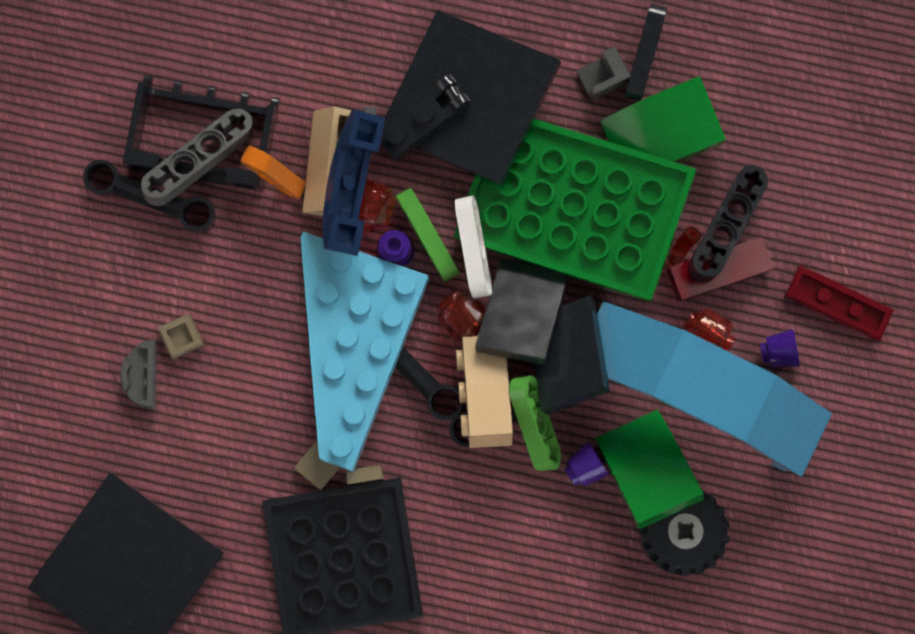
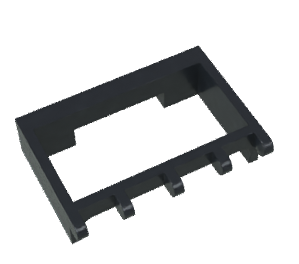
(229, 177)

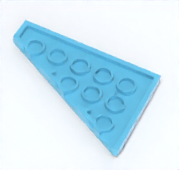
(356, 332)

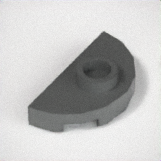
(140, 374)

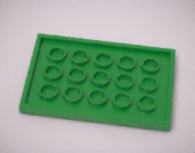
(585, 209)

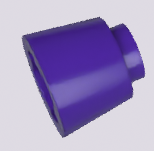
(395, 247)
(780, 350)
(586, 466)

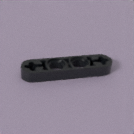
(731, 225)

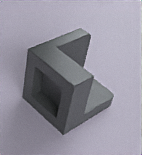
(604, 74)

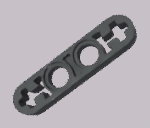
(202, 161)

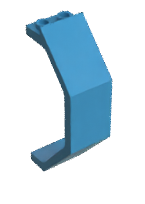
(712, 386)

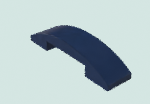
(347, 181)

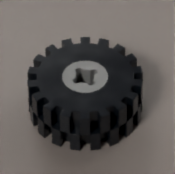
(689, 553)

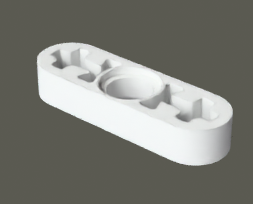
(473, 247)

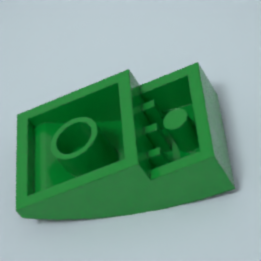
(668, 124)
(649, 469)

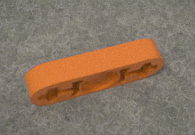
(273, 172)

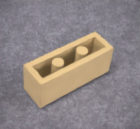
(325, 133)
(486, 397)

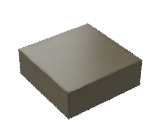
(181, 336)
(314, 469)
(364, 474)

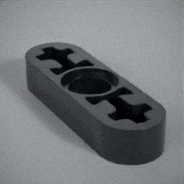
(645, 52)

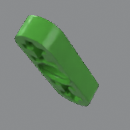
(427, 235)
(534, 424)

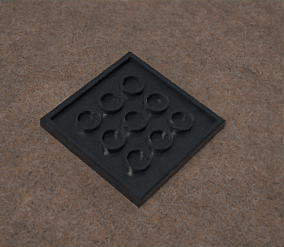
(499, 78)
(343, 558)
(125, 565)

